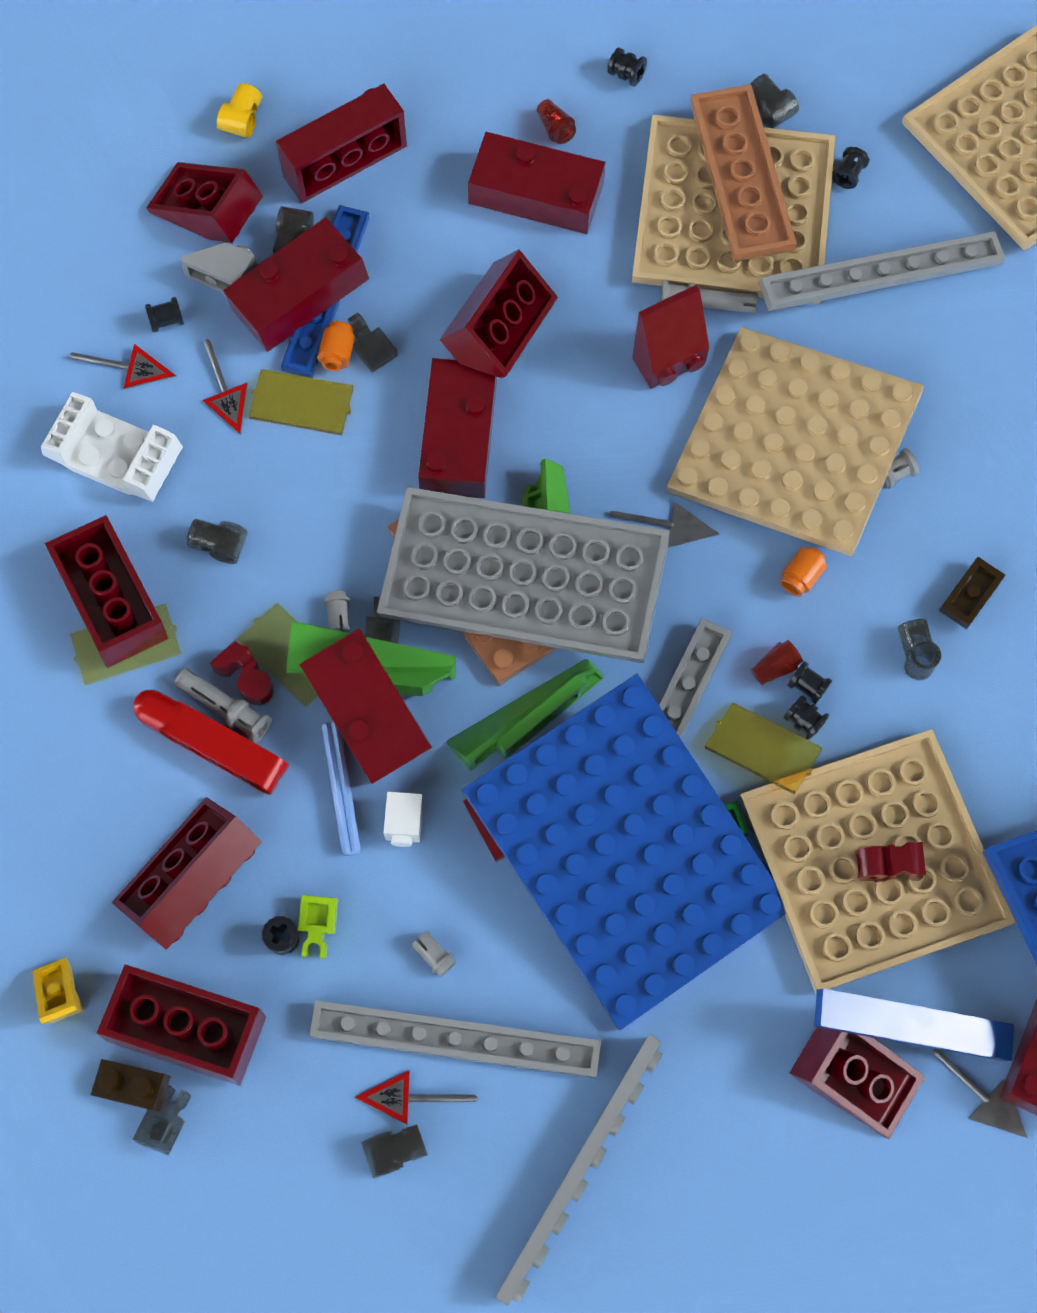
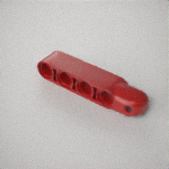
(210, 740)

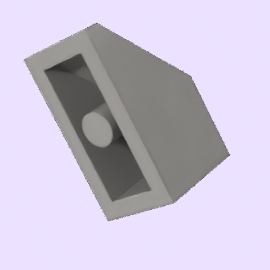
(218, 265)

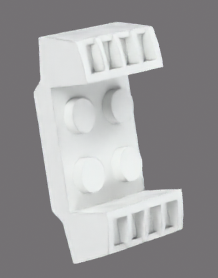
(111, 449)

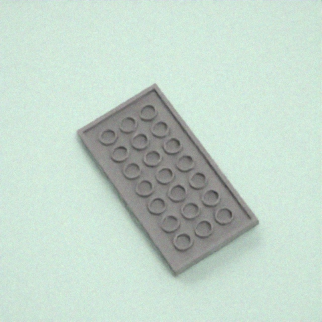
(525, 574)

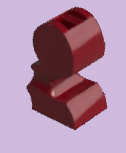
(252, 682)
(889, 861)

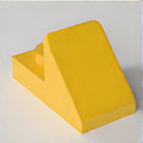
(56, 992)

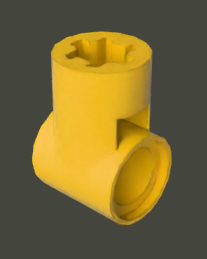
(240, 114)

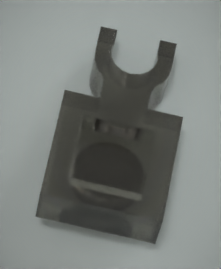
(382, 628)
(161, 1129)

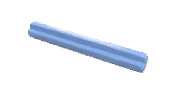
(341, 789)

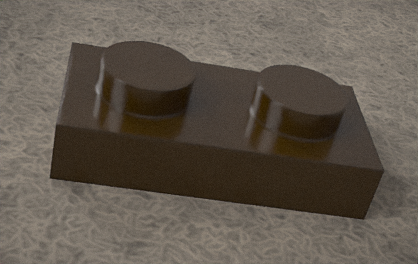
(972, 592)
(130, 1085)

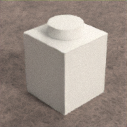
(403, 818)

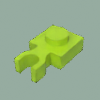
(317, 917)

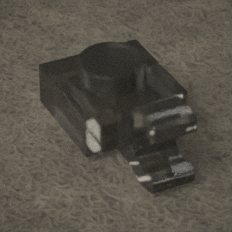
(373, 346)

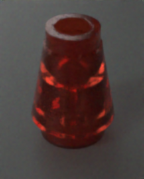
(557, 122)
(777, 662)

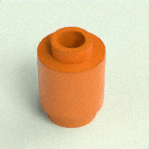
(336, 346)
(803, 571)

